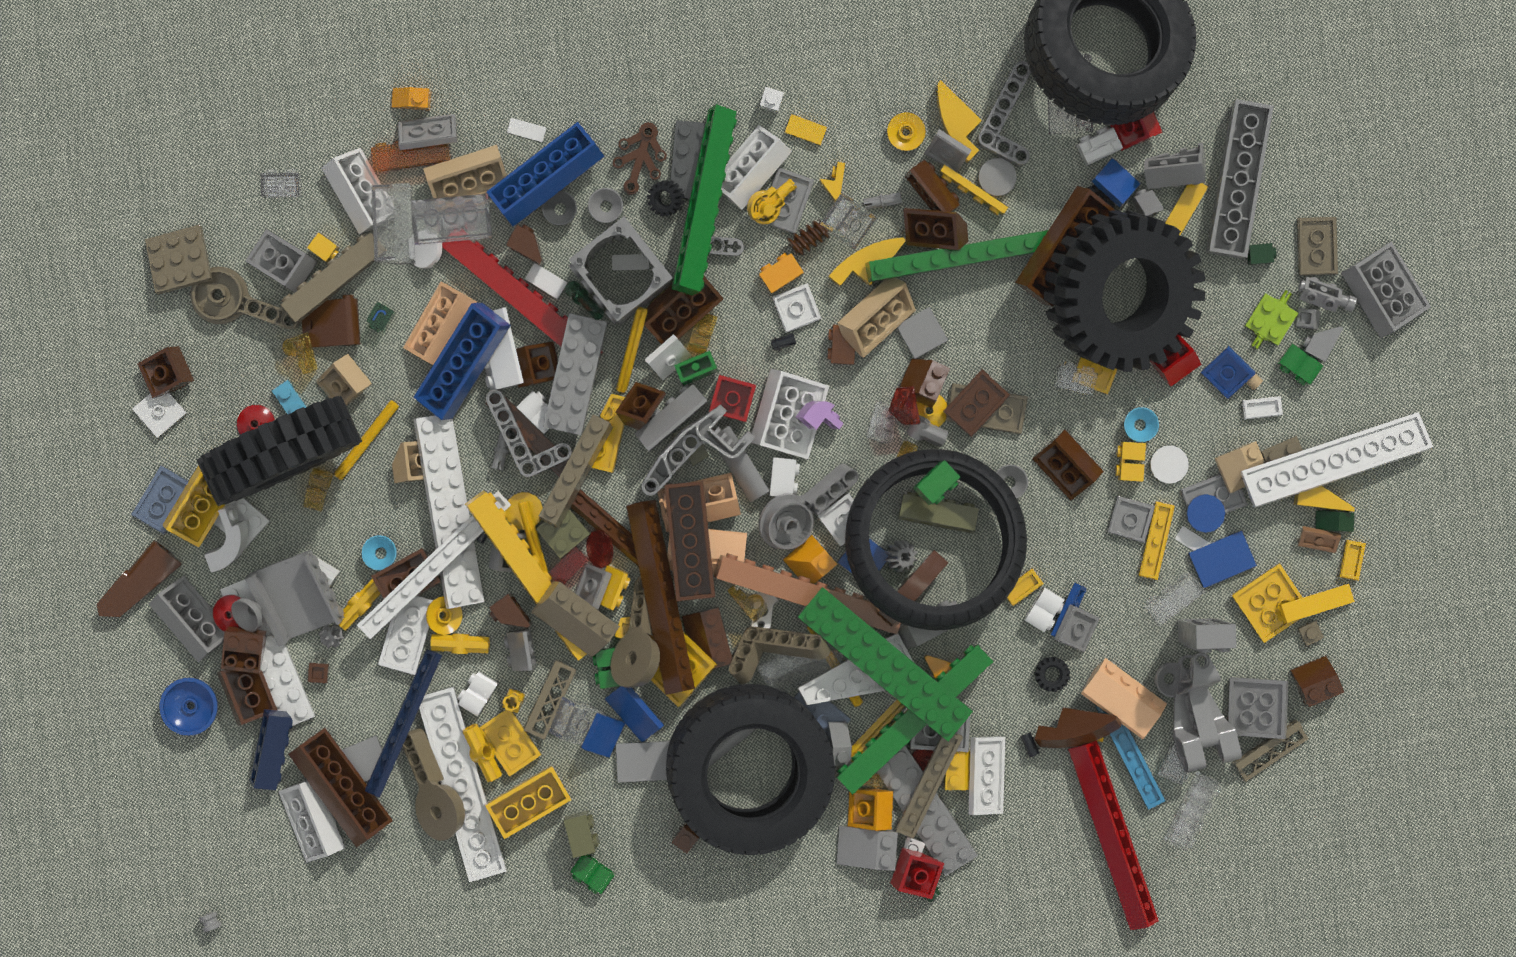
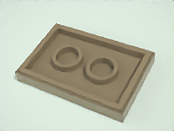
(1317, 246)

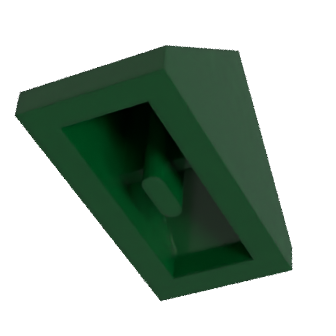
(1334, 521)

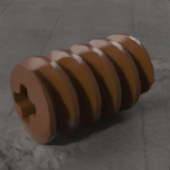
(808, 238)

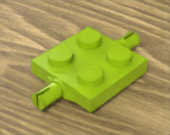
(1271, 319)

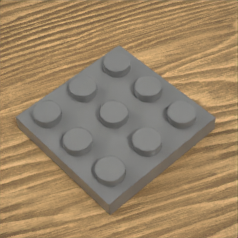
(1258, 707)

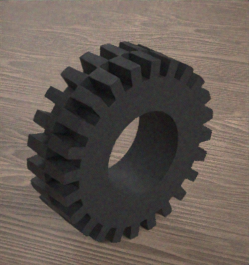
(1165, 304)
(279, 450)

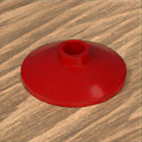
(251, 413)
(220, 611)

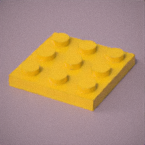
(1261, 601)
(700, 665)

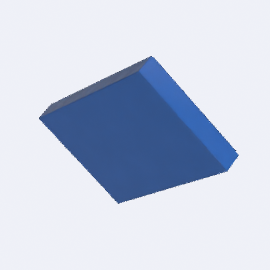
(1222, 559)
(634, 712)

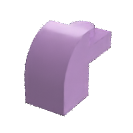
(816, 412)

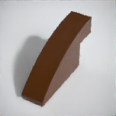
(919, 580)
(1076, 729)

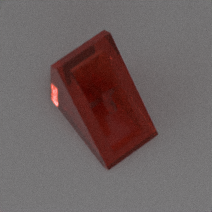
(904, 406)

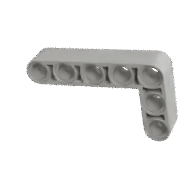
(1002, 115)
(520, 441)

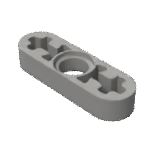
(730, 242)

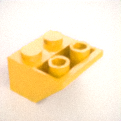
(616, 583)

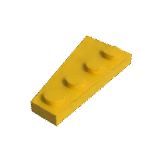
(608, 455)

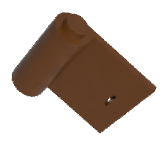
(334, 323)

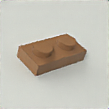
(1319, 539)

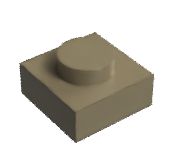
(1310, 633)

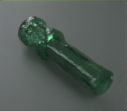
(580, 297)

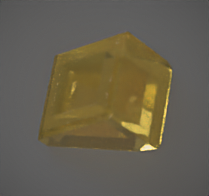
(907, 447)

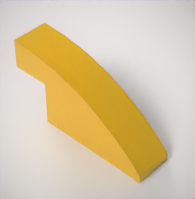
(956, 117)
(857, 261)

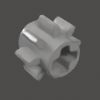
(331, 636)

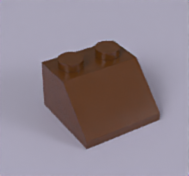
(526, 244)
(537, 363)
(165, 371)
(927, 379)
(639, 405)
(509, 612)
(1317, 681)

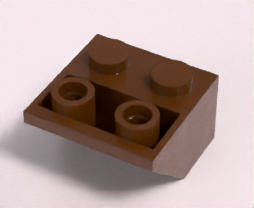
(243, 650)

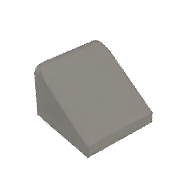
(1308, 318)

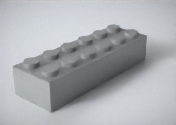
(575, 374)
(1207, 634)

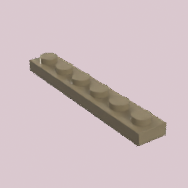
(928, 785)

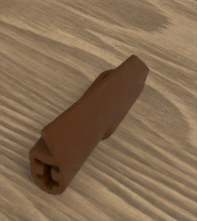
(143, 576)

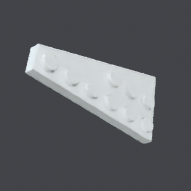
(844, 680)

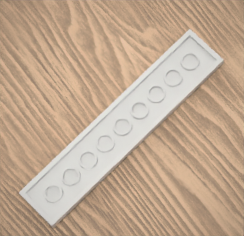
(1336, 460)
(447, 506)
(477, 835)

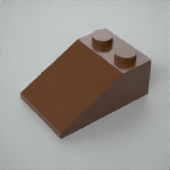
(393, 575)

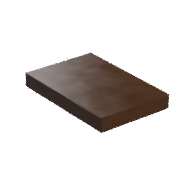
(976, 403)

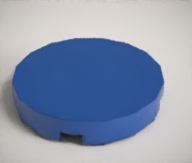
(1205, 513)

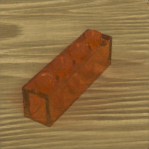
(390, 157)

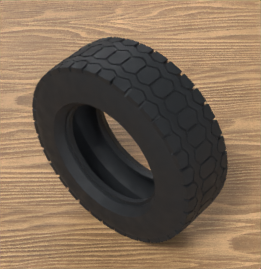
(1101, 94)
(778, 821)

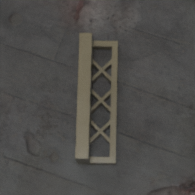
(543, 697)
(1269, 744)

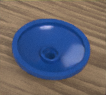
(175, 708)

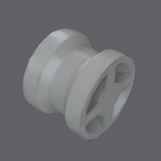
(210, 921)

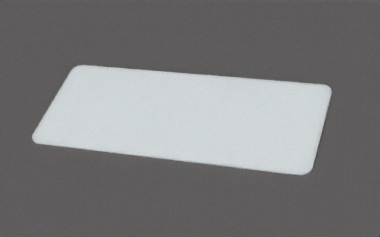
(526, 129)
(629, 262)
(1190, 539)

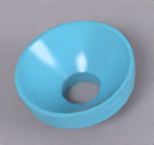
(1151, 424)
(369, 552)

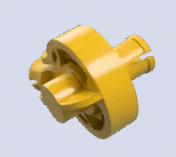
(772, 202)

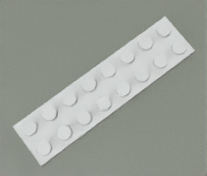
(278, 667)

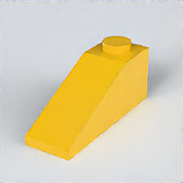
(1322, 498)

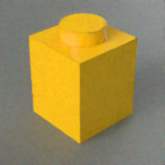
(323, 247)

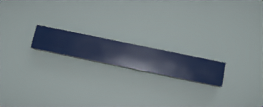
(403, 723)

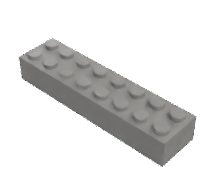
(1239, 179)

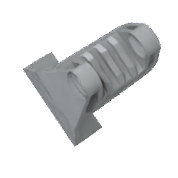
(666, 466)
(1197, 717)

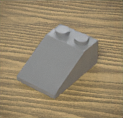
(281, 261)
(521, 650)
(928, 738)
(867, 848)

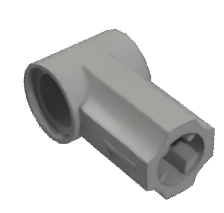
(928, 432)

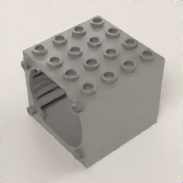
(660, 281)

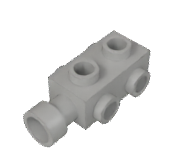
(1322, 296)

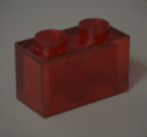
(569, 565)

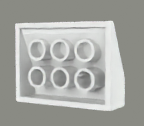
(776, 418)

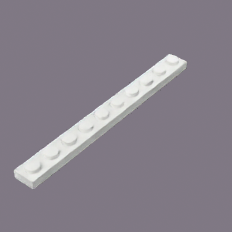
(425, 573)

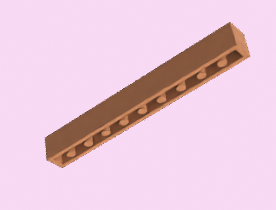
(794, 590)

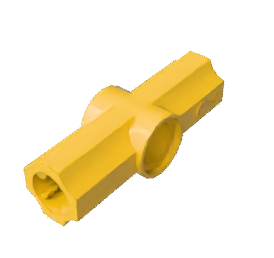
(359, 604)
(460, 643)
(513, 700)
(482, 752)

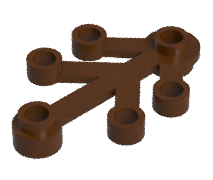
(640, 154)

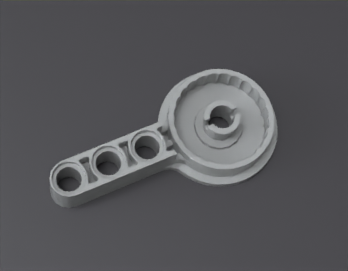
(799, 509)

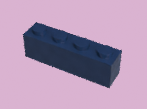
(270, 749)

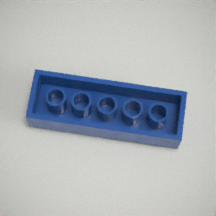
(545, 174)
(462, 361)

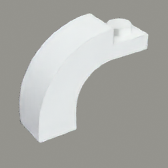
(235, 540)

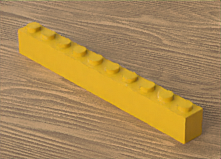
(514, 552)

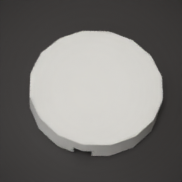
(427, 254)
(1169, 464)

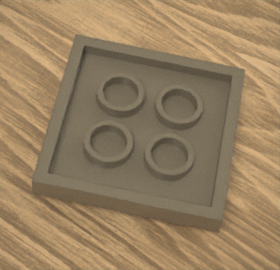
(178, 259)

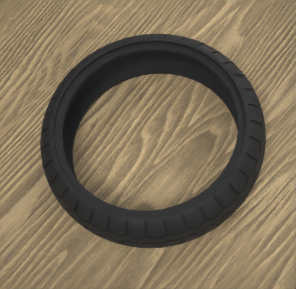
(899, 607)

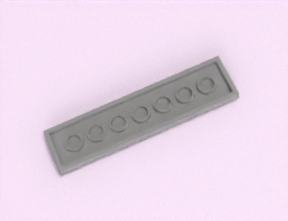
(939, 828)

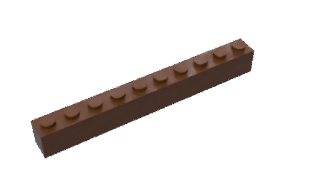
(660, 596)

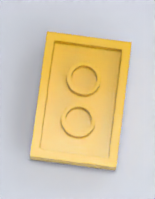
(511, 743)

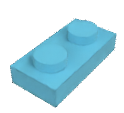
(288, 397)

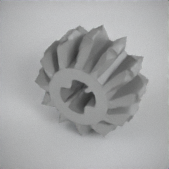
(901, 556)

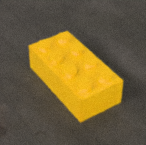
(527, 802)

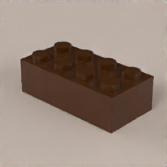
(678, 312)

